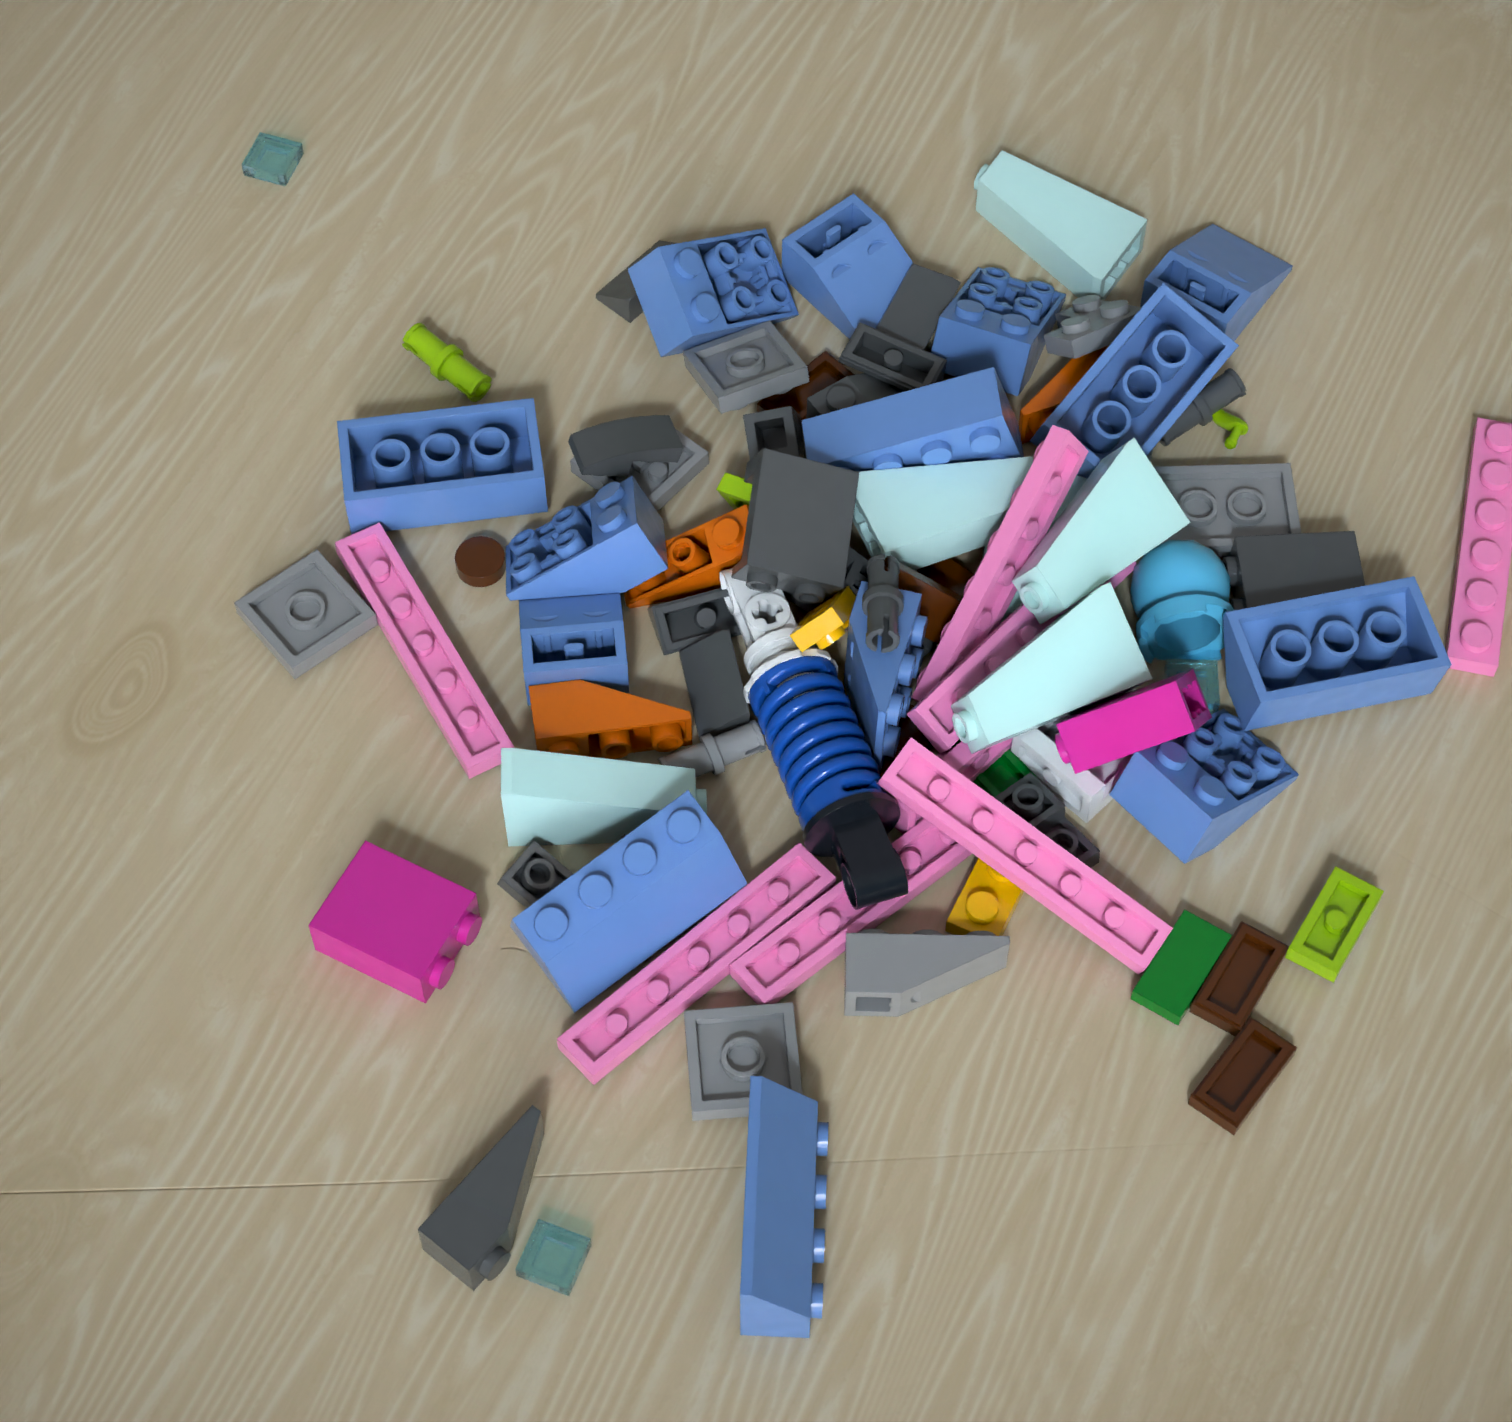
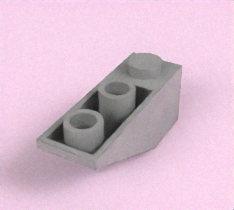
(906, 971)

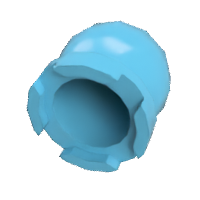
(1180, 602)

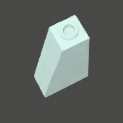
(1060, 225)
(935, 509)
(1104, 529)
(1062, 670)
(584, 797)

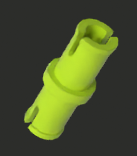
(447, 362)

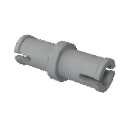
(718, 751)

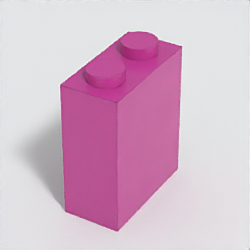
(1132, 722)
(396, 922)

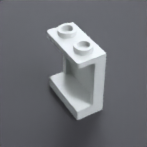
(1080, 792)

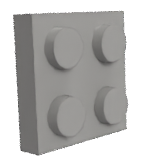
(746, 367)
(306, 614)
(730, 1047)

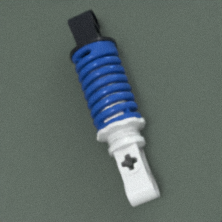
(817, 747)

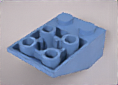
(846, 264)
(1219, 277)
(710, 289)
(998, 326)
(590, 548)
(574, 641)
(879, 680)
(1202, 785)

